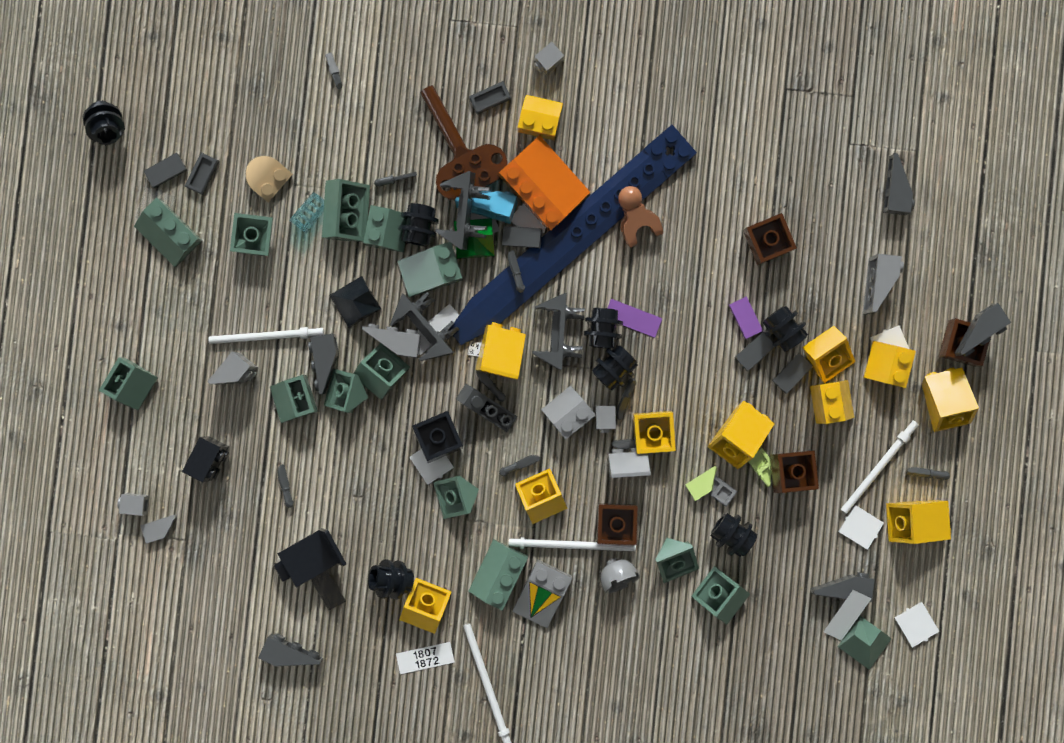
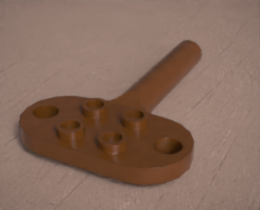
(465, 160)

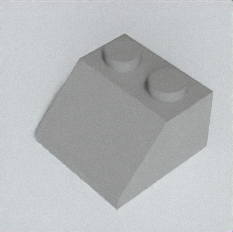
(234, 370)
(568, 412)
(628, 464)

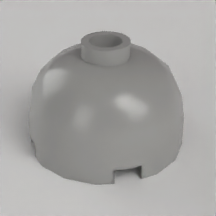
(618, 575)

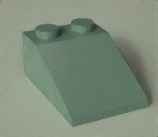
(430, 269)

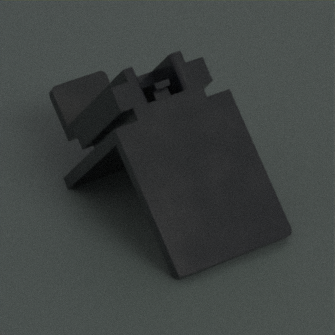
(308, 558)

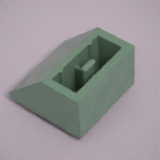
(128, 383)
(293, 398)

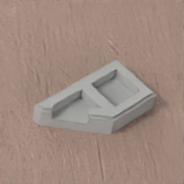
(722, 492)
(157, 529)

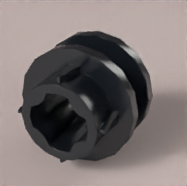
(103, 122)
(418, 224)
(603, 328)
(785, 328)
(615, 367)
(737, 537)
(390, 579)

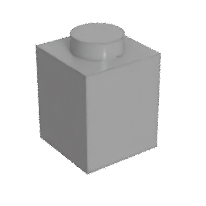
(548, 58)
(605, 418)
(133, 504)

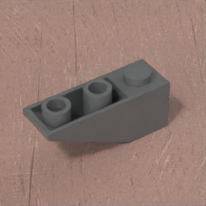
(984, 325)
(325, 356)
(486, 407)
(283, 653)

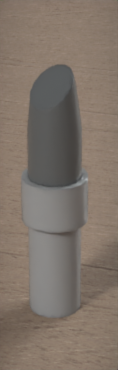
(334, 71)

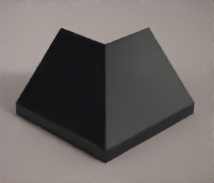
(355, 301)

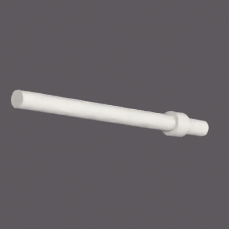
(303, 333)
(903, 438)

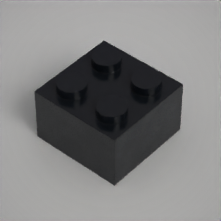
(437, 437)
(205, 459)

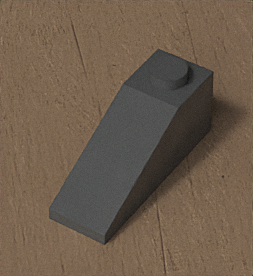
(898, 191)
(843, 586)

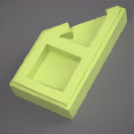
(762, 466)
(702, 484)

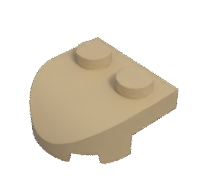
(266, 176)

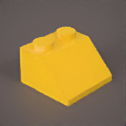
(539, 117)
(829, 354)
(889, 364)
(654, 432)
(541, 496)
(425, 605)

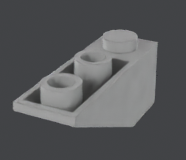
(401, 343)

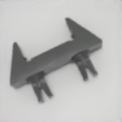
(468, 192)
(436, 338)
(558, 347)

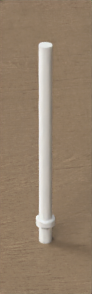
(568, 545)
(503, 732)

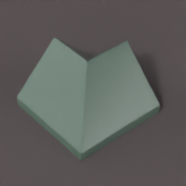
(251, 234)
(345, 391)
(455, 496)
(676, 559)
(864, 642)

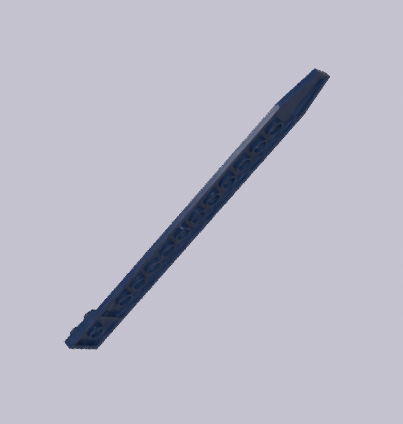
(572, 235)

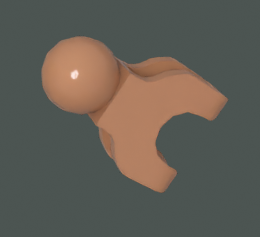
(636, 215)

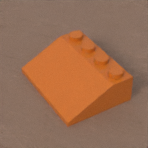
(544, 183)

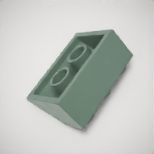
(345, 210)
(167, 232)
(498, 574)

